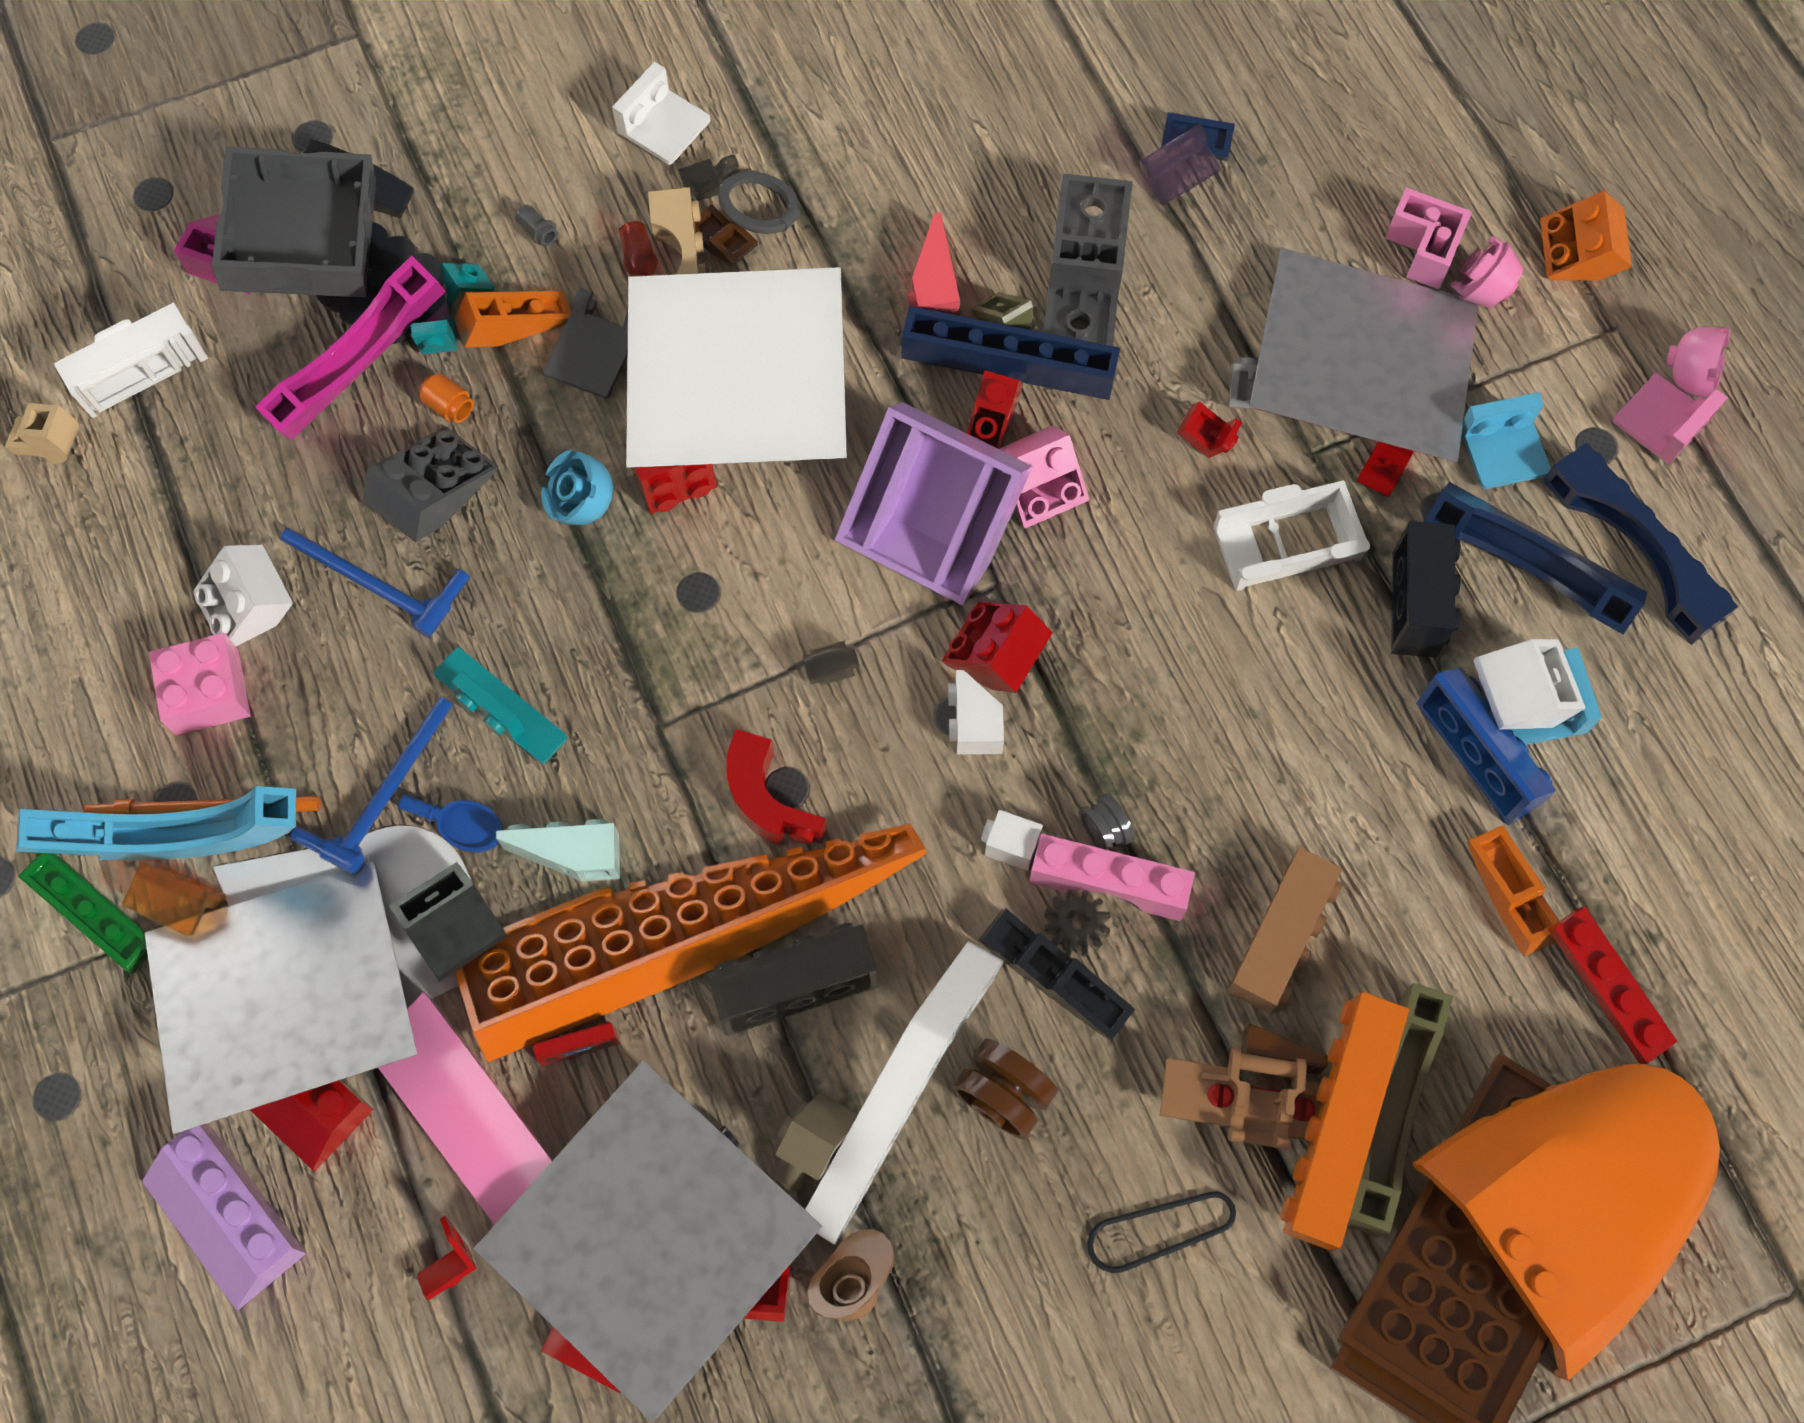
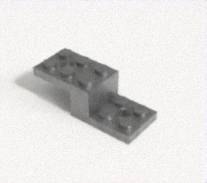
(1088, 257)

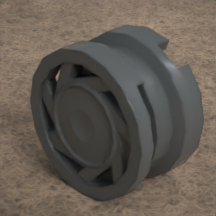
(1107, 823)

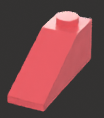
(934, 277)

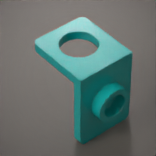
(465, 279)

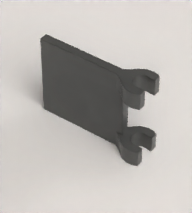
(589, 349)

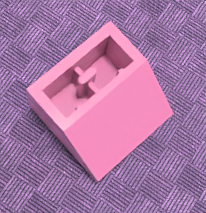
(1054, 480)

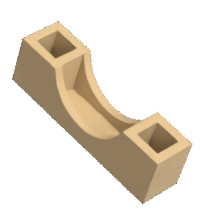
(673, 222)

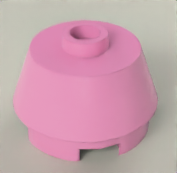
(1489, 274)

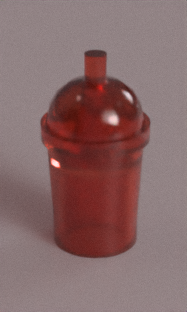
(637, 249)

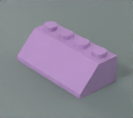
(221, 1214)

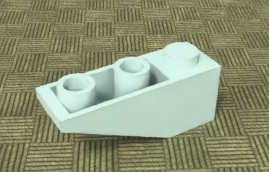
(577, 851)

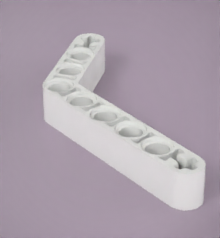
(900, 1088)

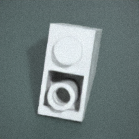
(978, 717)

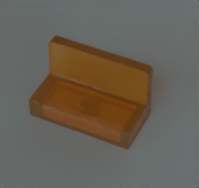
(170, 897)

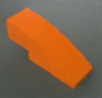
(1514, 890)

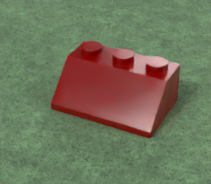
(315, 1120)

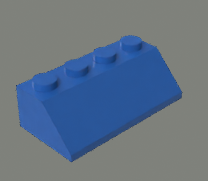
(1490, 755)

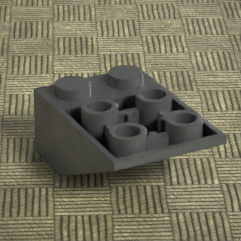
(426, 482)

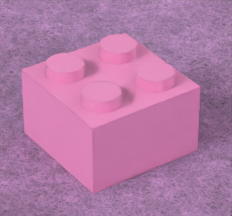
(199, 684)

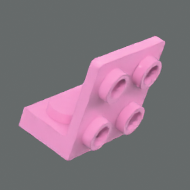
(1666, 417)

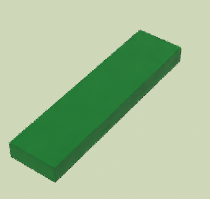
(87, 910)

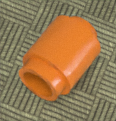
(446, 398)

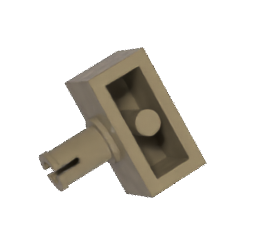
(812, 1139)

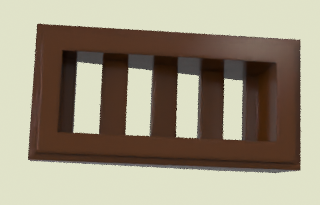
(1267, 1044)

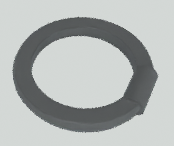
(754, 225)

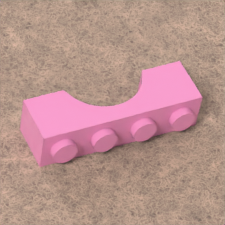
(1147, 884)

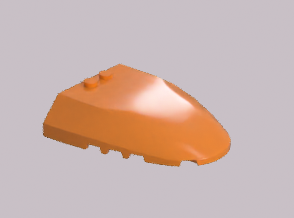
(1585, 1196)

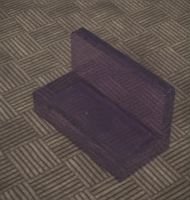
(1179, 165)

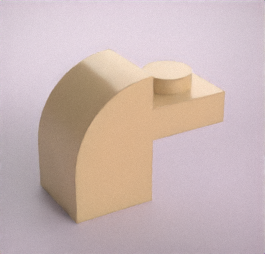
(43, 432)

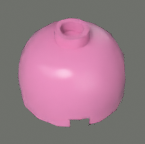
(1699, 360)

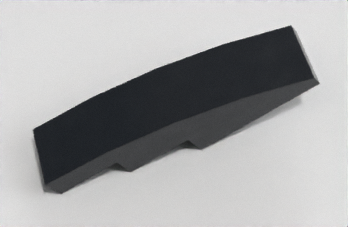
(1056, 974)

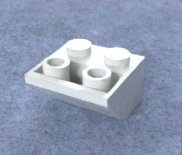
(242, 593)
(1529, 685)

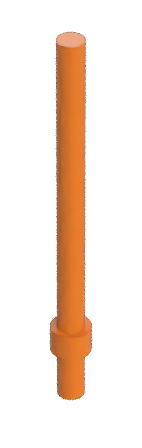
(129, 806)

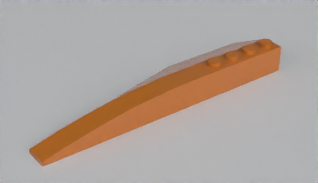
(650, 937)

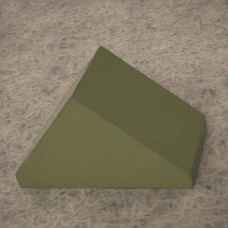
(1005, 310)

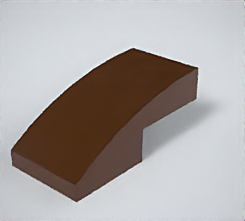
(724, 237)

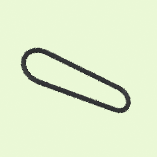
(1162, 1207)

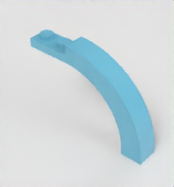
(220, 829)

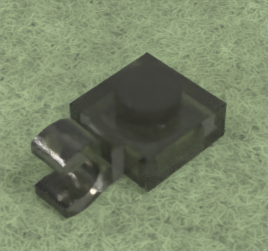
(705, 179)

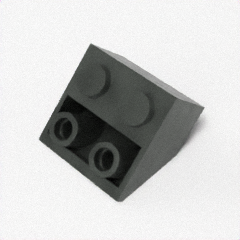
(448, 921)

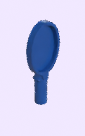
(460, 823)

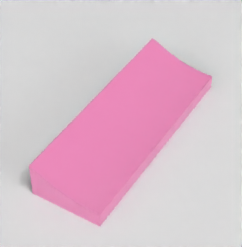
(466, 1113)

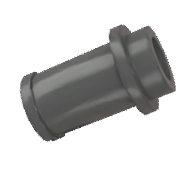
(542, 230)

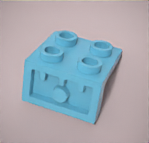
(1505, 441)
(1577, 724)

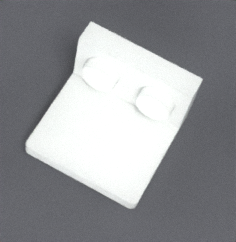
(658, 117)

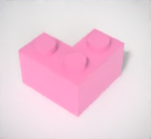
(1432, 230)

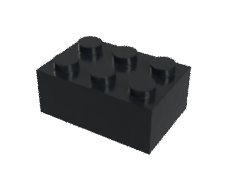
(1424, 589)

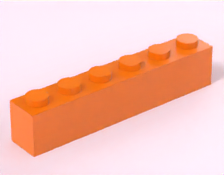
(1345, 1121)

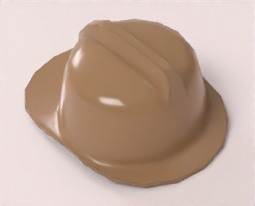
(851, 1276)

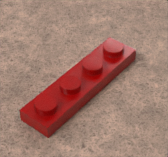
(1612, 985)

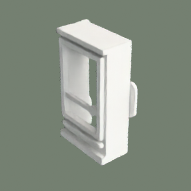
(129, 359)
(1241, 549)

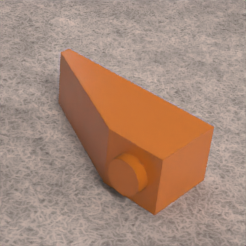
(505, 317)

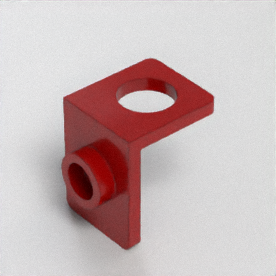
(450, 1268)

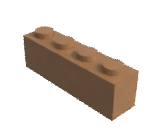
(1285, 930)

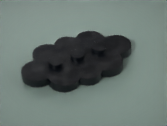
(386, 257)

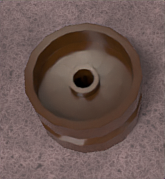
(1005, 1088)

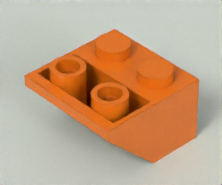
(1586, 240)

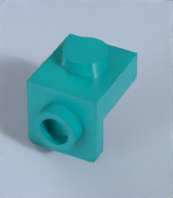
(435, 336)

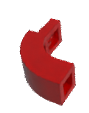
(746, 775)

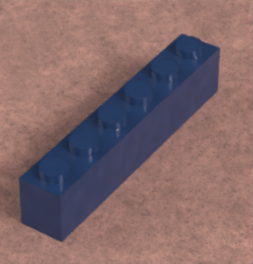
(1009, 351)

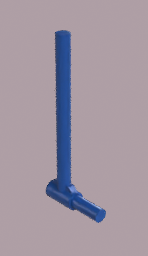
(425, 616)
(346, 851)

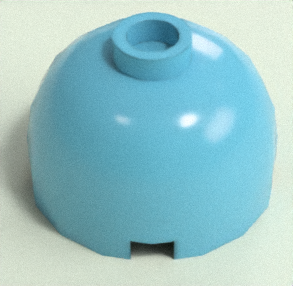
(577, 489)

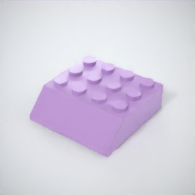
(932, 502)

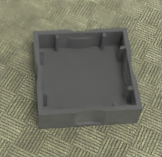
(295, 222)

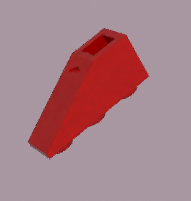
(994, 408)

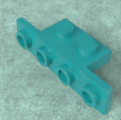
(499, 706)

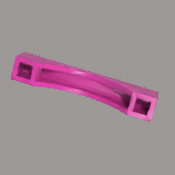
(388, 316)

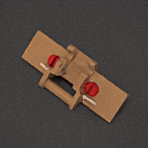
(1252, 1113)

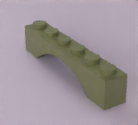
(1384, 1166)

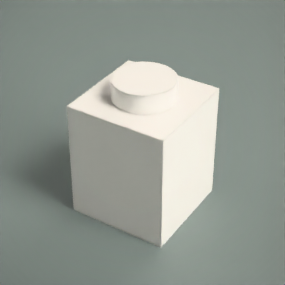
(1011, 839)

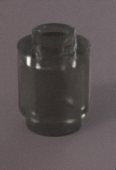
(831, 663)

